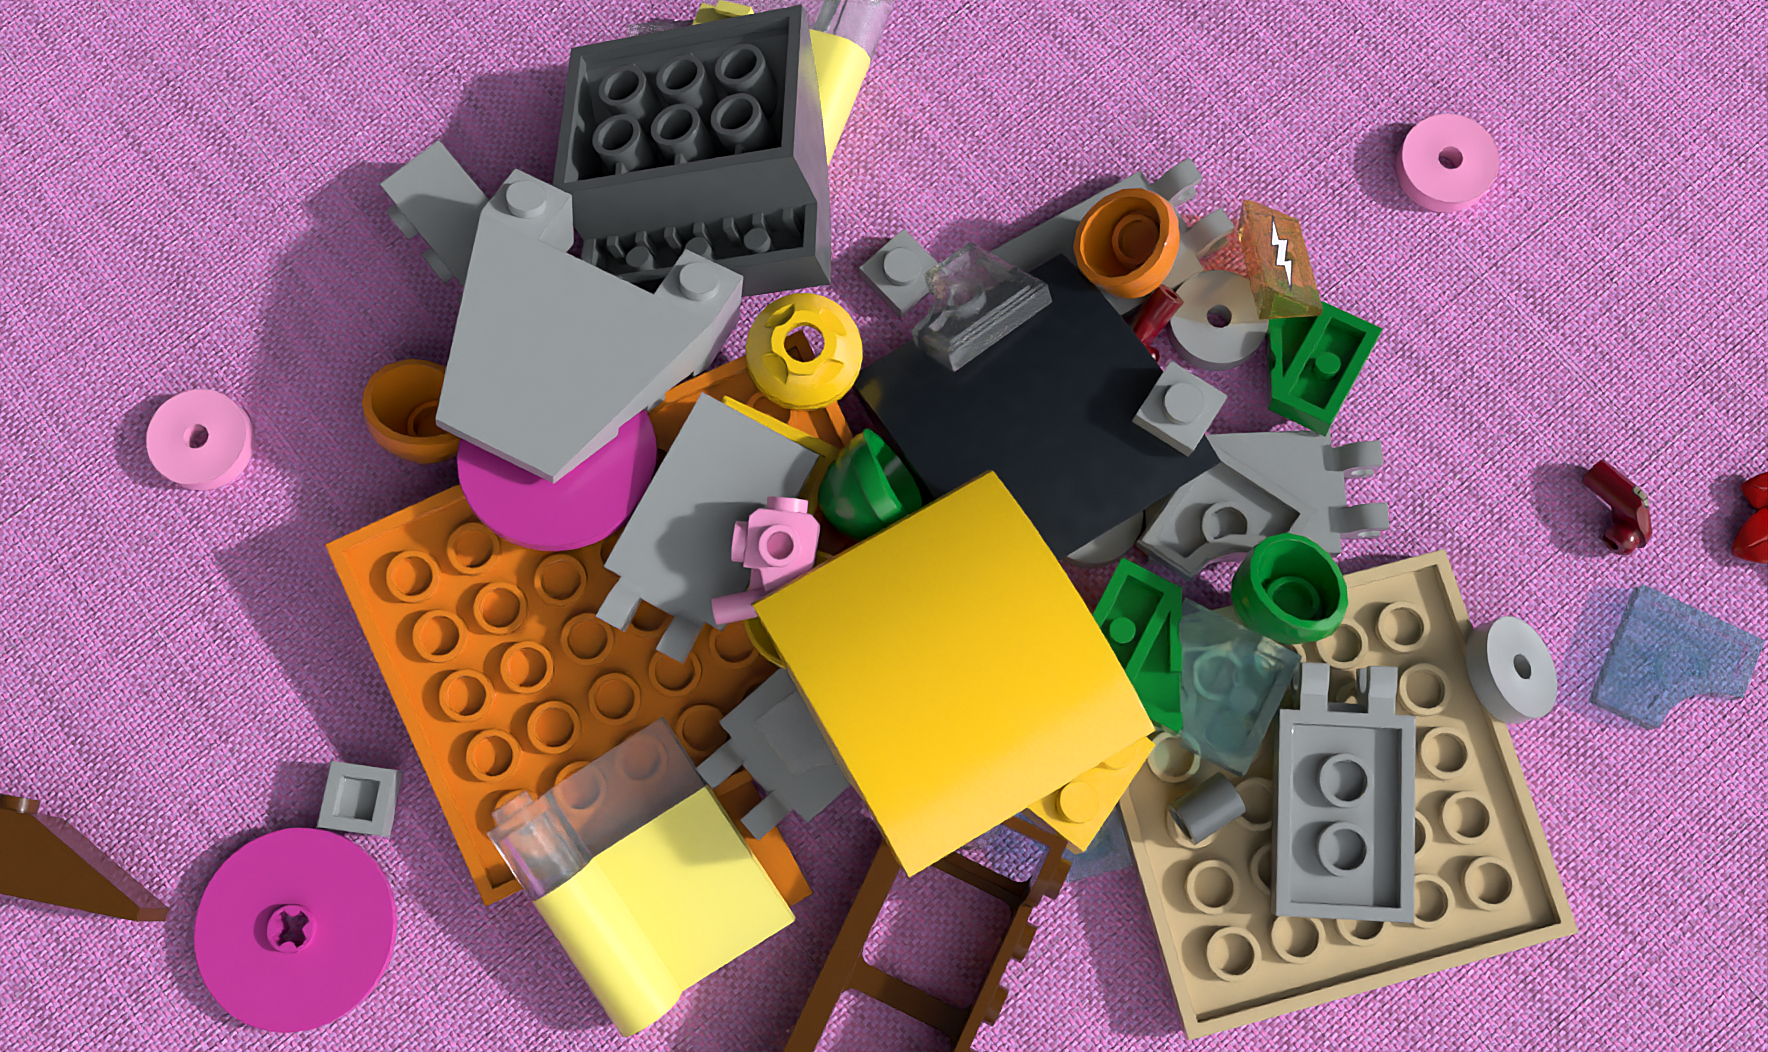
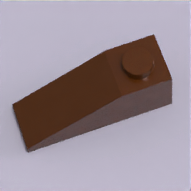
(59, 866)

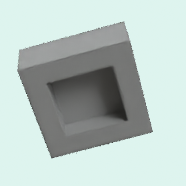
(899, 272)
(1180, 408)
(360, 799)

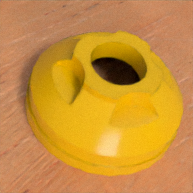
(796, 383)

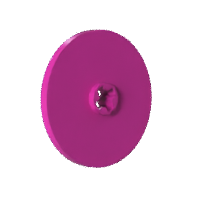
(578, 507)
(244, 922)

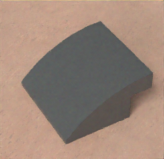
(703, 148)

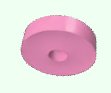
(1463, 143)
(178, 423)

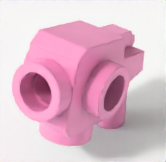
(777, 546)

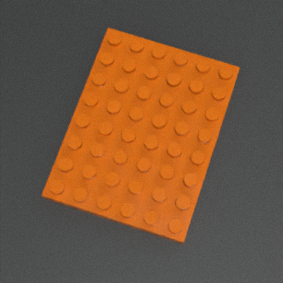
(503, 648)

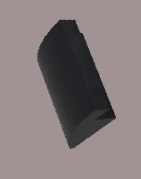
(1042, 412)

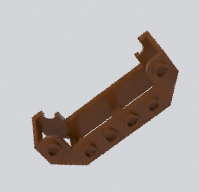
(848, 969)

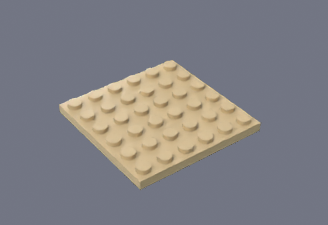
(1479, 843)

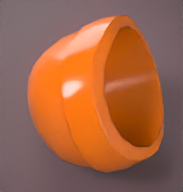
(1128, 242)
(402, 411)

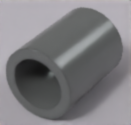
(1206, 808)

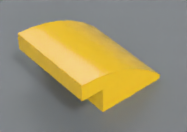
(952, 670)

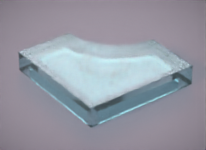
(1671, 654)

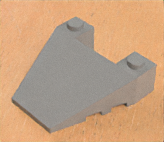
(560, 350)

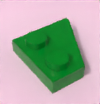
(1316, 364)
(1142, 627)

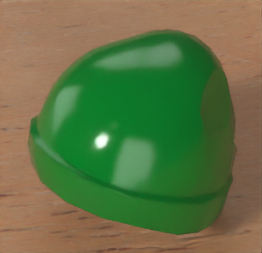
(867, 488)
(1289, 590)

